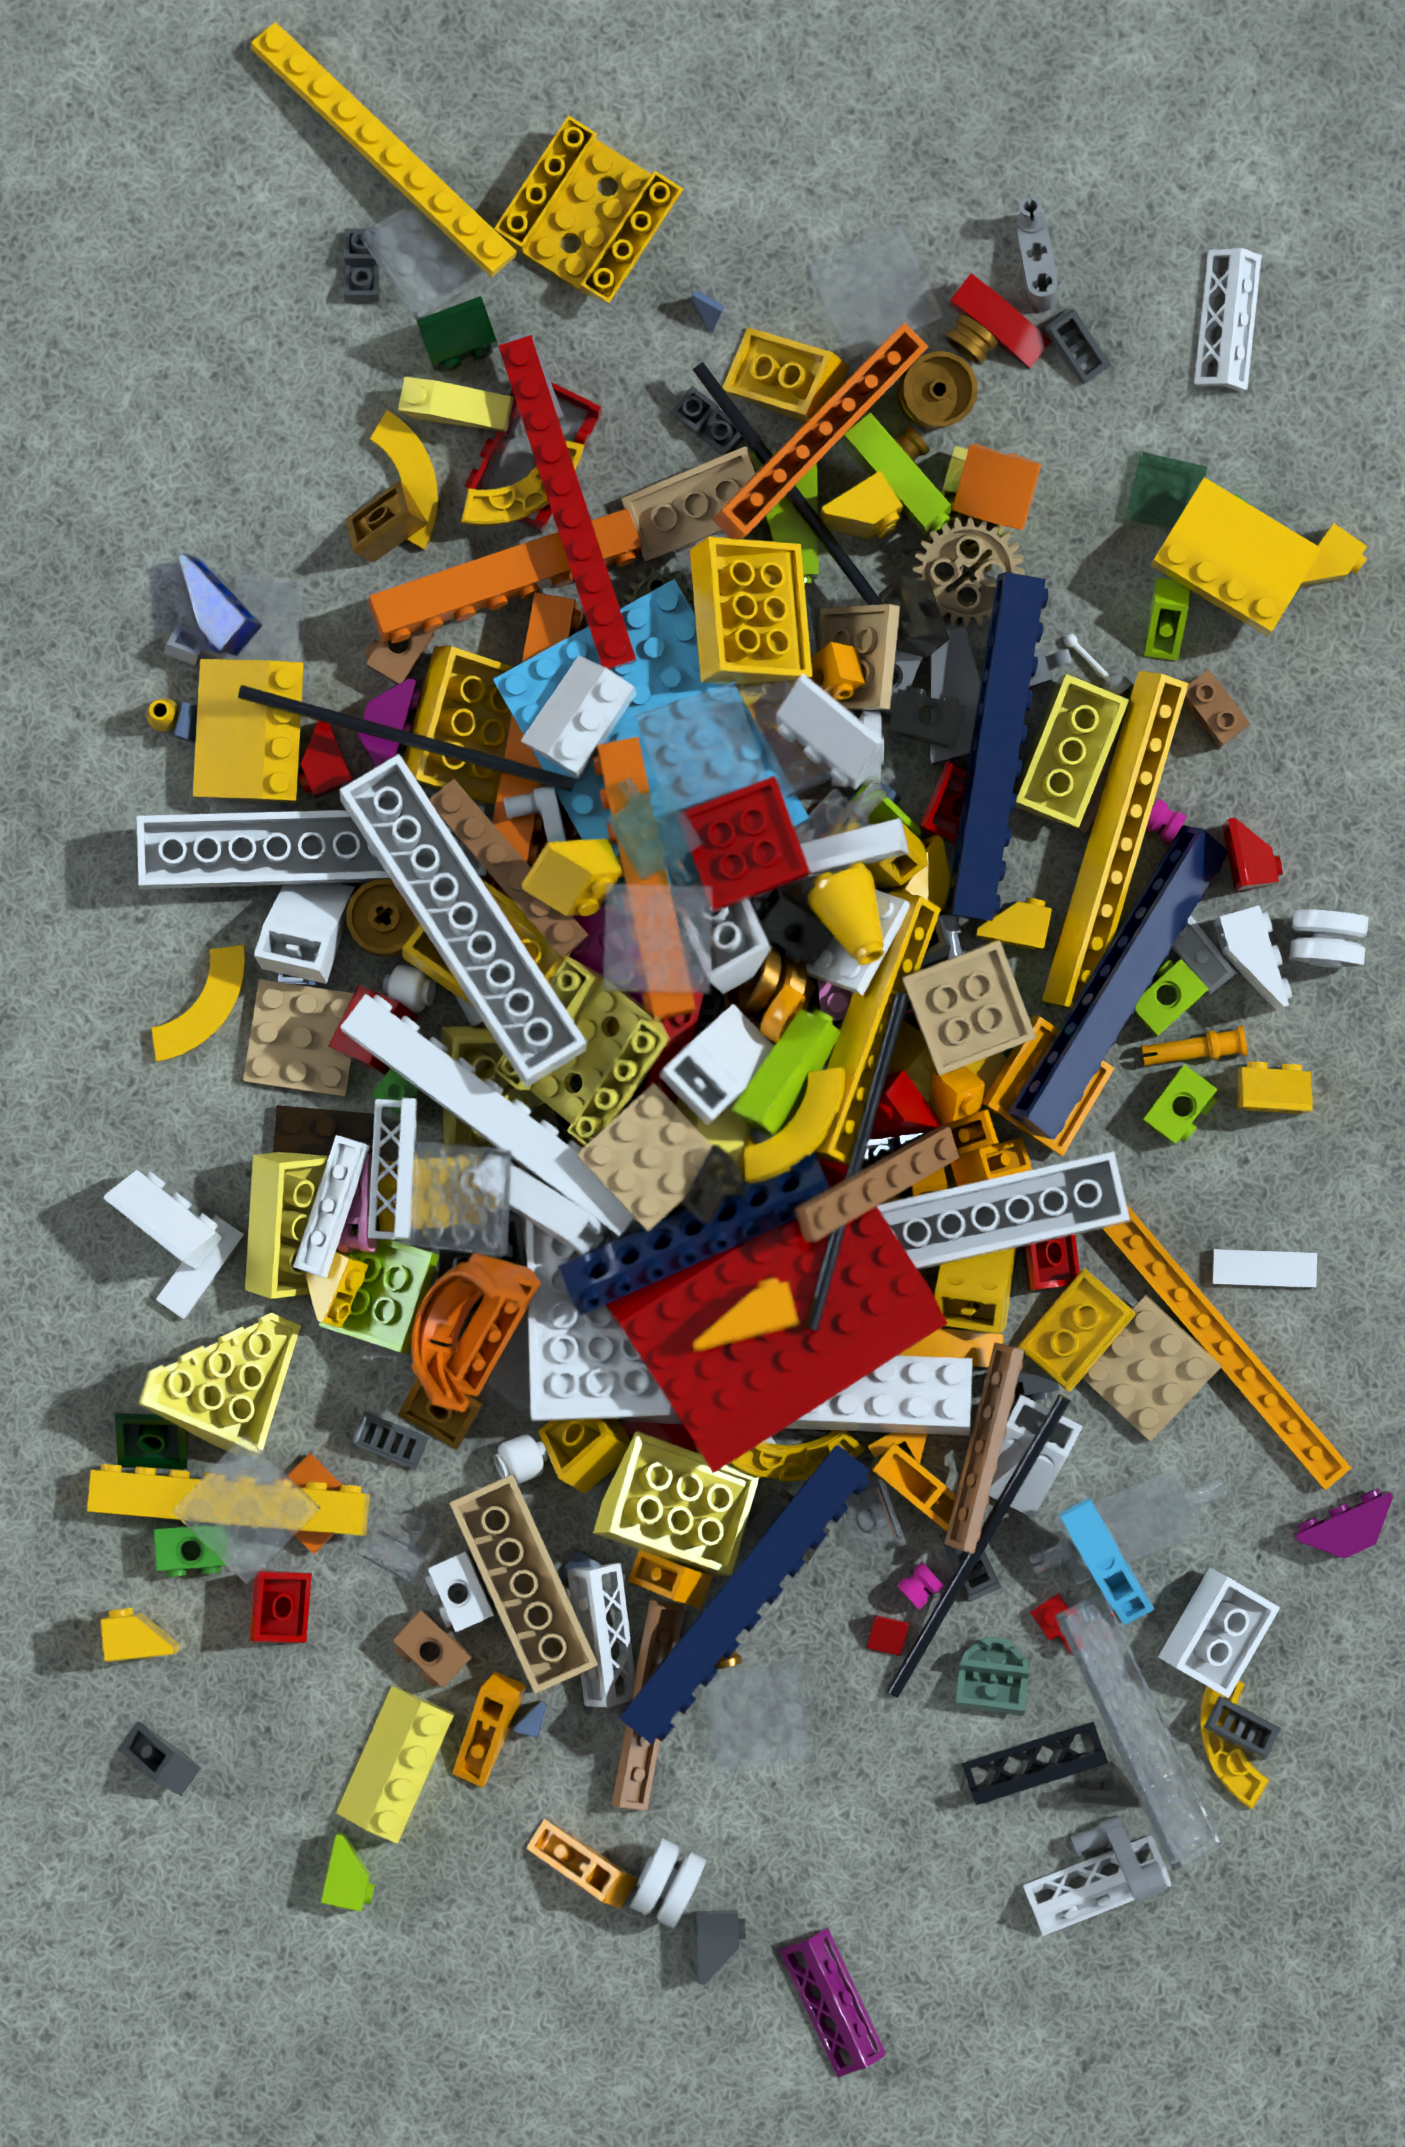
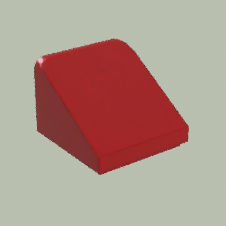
(887, 1635)

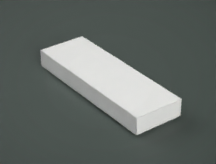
(1202, 956)
(1264, 1268)
(189, 1283)

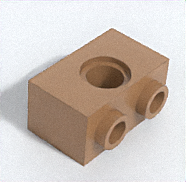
(398, 666)
(1214, 709)
(424, 1629)

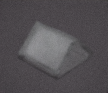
(871, 1521)

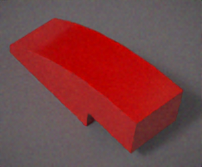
(1001, 319)

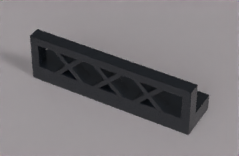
(1038, 1776)

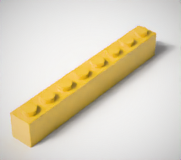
(866, 1021)
(157, 1496)

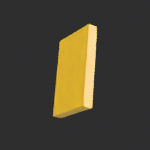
(1077, 1330)

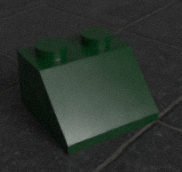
(457, 334)

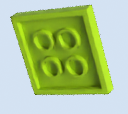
(390, 1294)

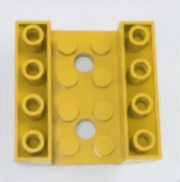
(565, 200)

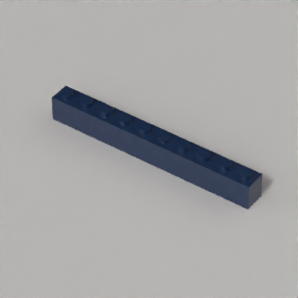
(996, 746)
(1118, 982)
(744, 1594)

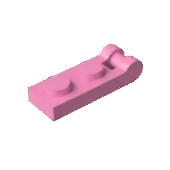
(359, 1215)

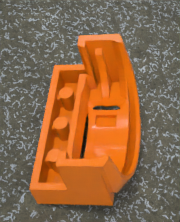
(468, 1362)

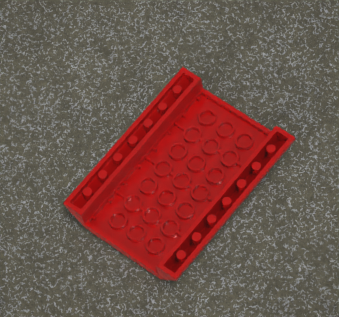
(759, 1385)

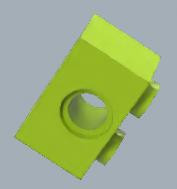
(1186, 989)
(1161, 1115)

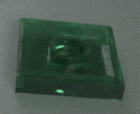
(1162, 489)

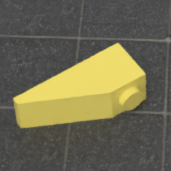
(454, 404)

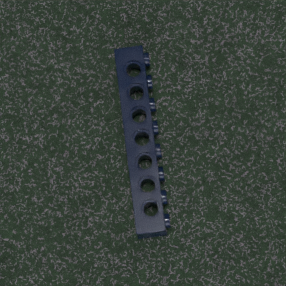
(685, 1240)

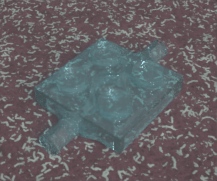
(654, 832)

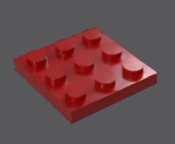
(746, 844)

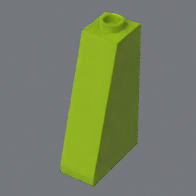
(876, 451)
(788, 526)
(782, 1079)

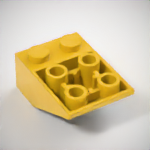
(977, 1291)

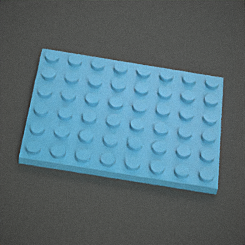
(665, 672)

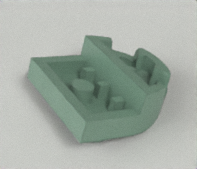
(993, 1677)

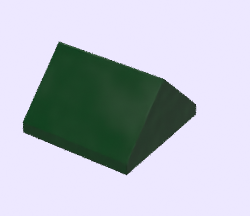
(150, 1442)

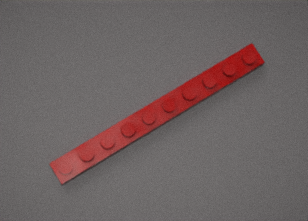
(567, 503)

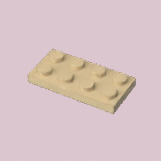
(683, 506)

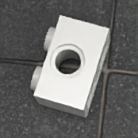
(459, 1570)

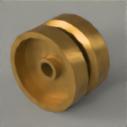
(917, 395)
(364, 918)
(758, 993)

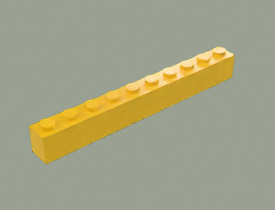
(1116, 834)

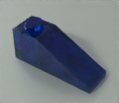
(217, 609)

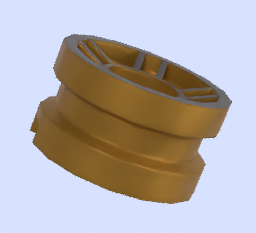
(971, 340)

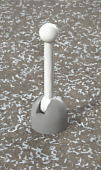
(1113, 682)

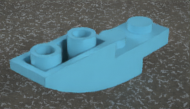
(1106, 1561)

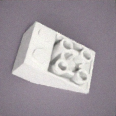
(304, 930)
(1248, 948)
(717, 1064)
(1021, 1428)

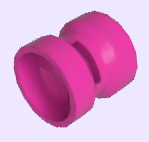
(1165, 821)
(920, 1585)

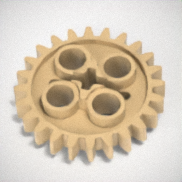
(947, 549)

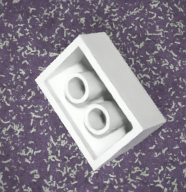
(579, 716)
(829, 733)
(736, 945)
(165, 1217)
(1219, 1632)

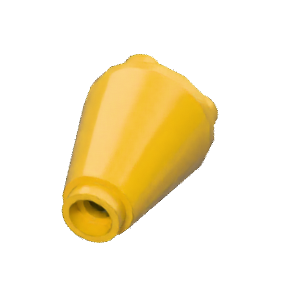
(850, 911)

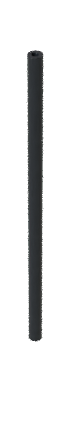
(794, 494)
(406, 738)
(858, 1154)
(971, 1559)

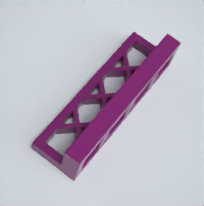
(838, 2001)

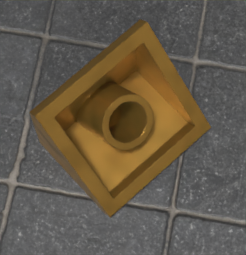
(384, 523)
(441, 1422)

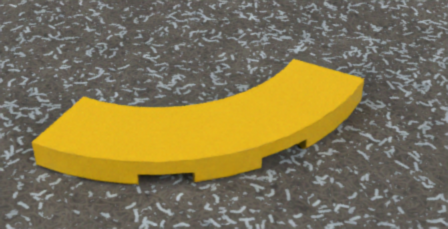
(414, 470)
(513, 501)
(209, 1010)
(804, 1131)
(795, 1462)
(1227, 1760)

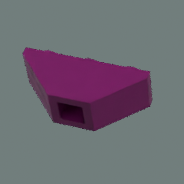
(391, 710)
(1347, 1528)

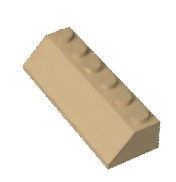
(523, 1583)

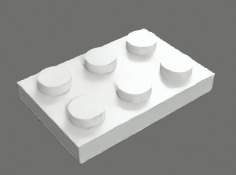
(840, 969)

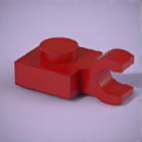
(1046, 1617)

